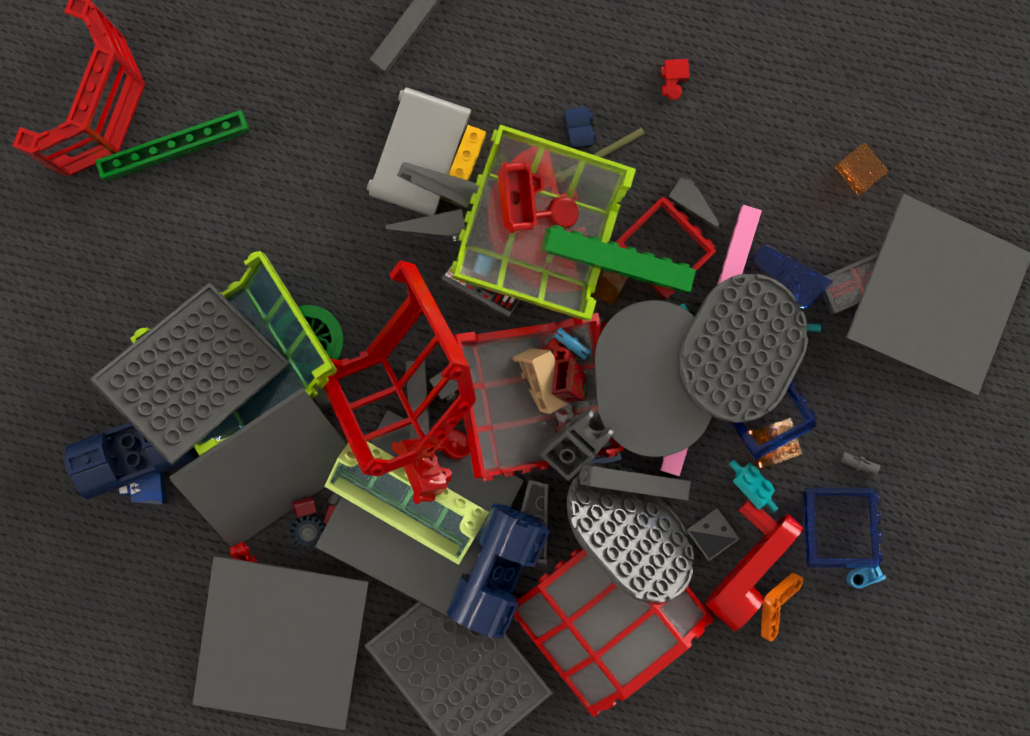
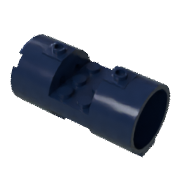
(115, 460)
(485, 596)

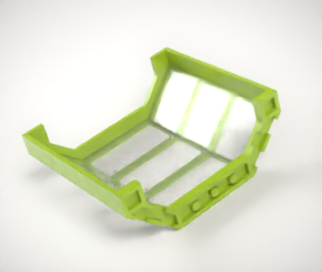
(513, 262)

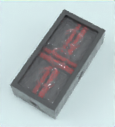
(848, 284)

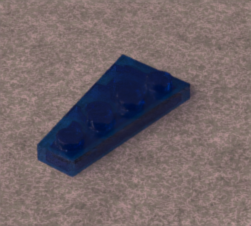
(798, 278)

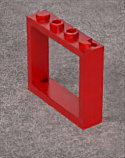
(693, 231)

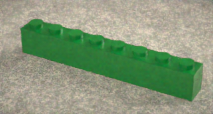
(172, 146)
(618, 260)

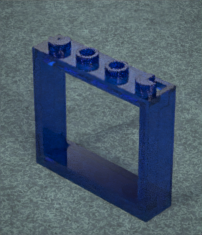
(809, 423)
(810, 529)

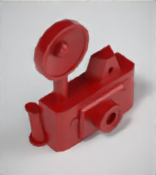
(517, 199)
(426, 474)

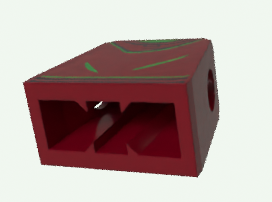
(569, 381)

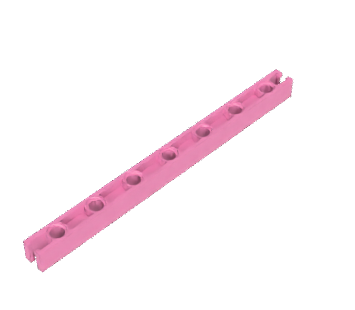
(732, 266)

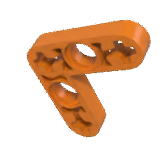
(773, 602)

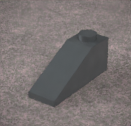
(691, 200)

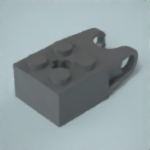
(575, 445)

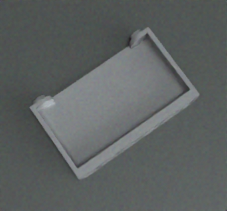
(422, 134)

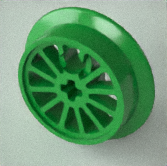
(334, 348)

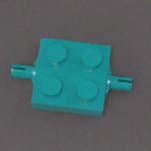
(754, 485)

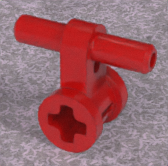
(559, 351)

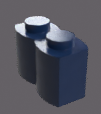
(579, 127)

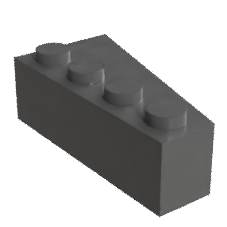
(536, 504)

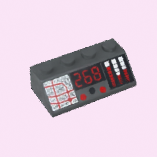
(495, 301)

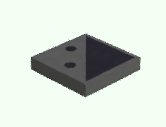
(712, 534)

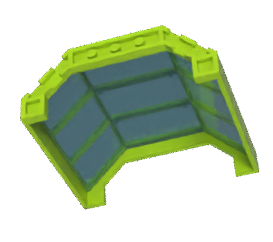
(273, 312)

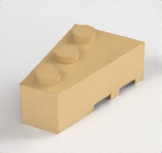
(539, 370)

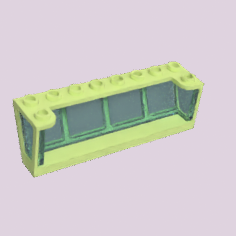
(444, 525)

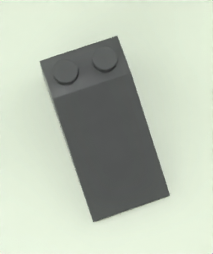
(439, 226)

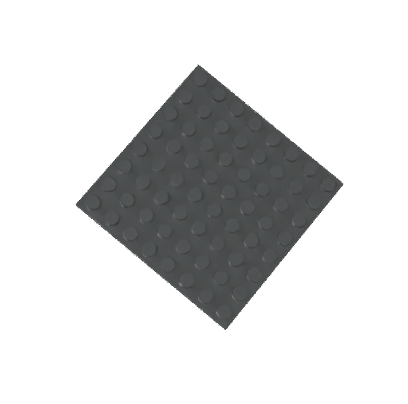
(939, 295)
(394, 556)
(280, 642)

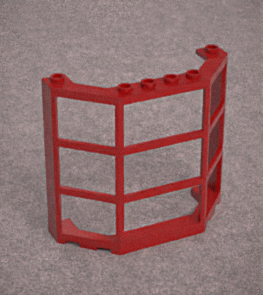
(109, 47)
(417, 302)

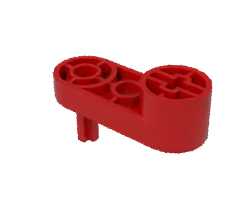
(735, 597)

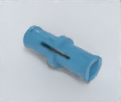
(572, 343)

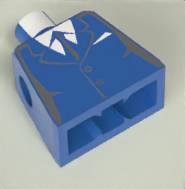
(147, 490)

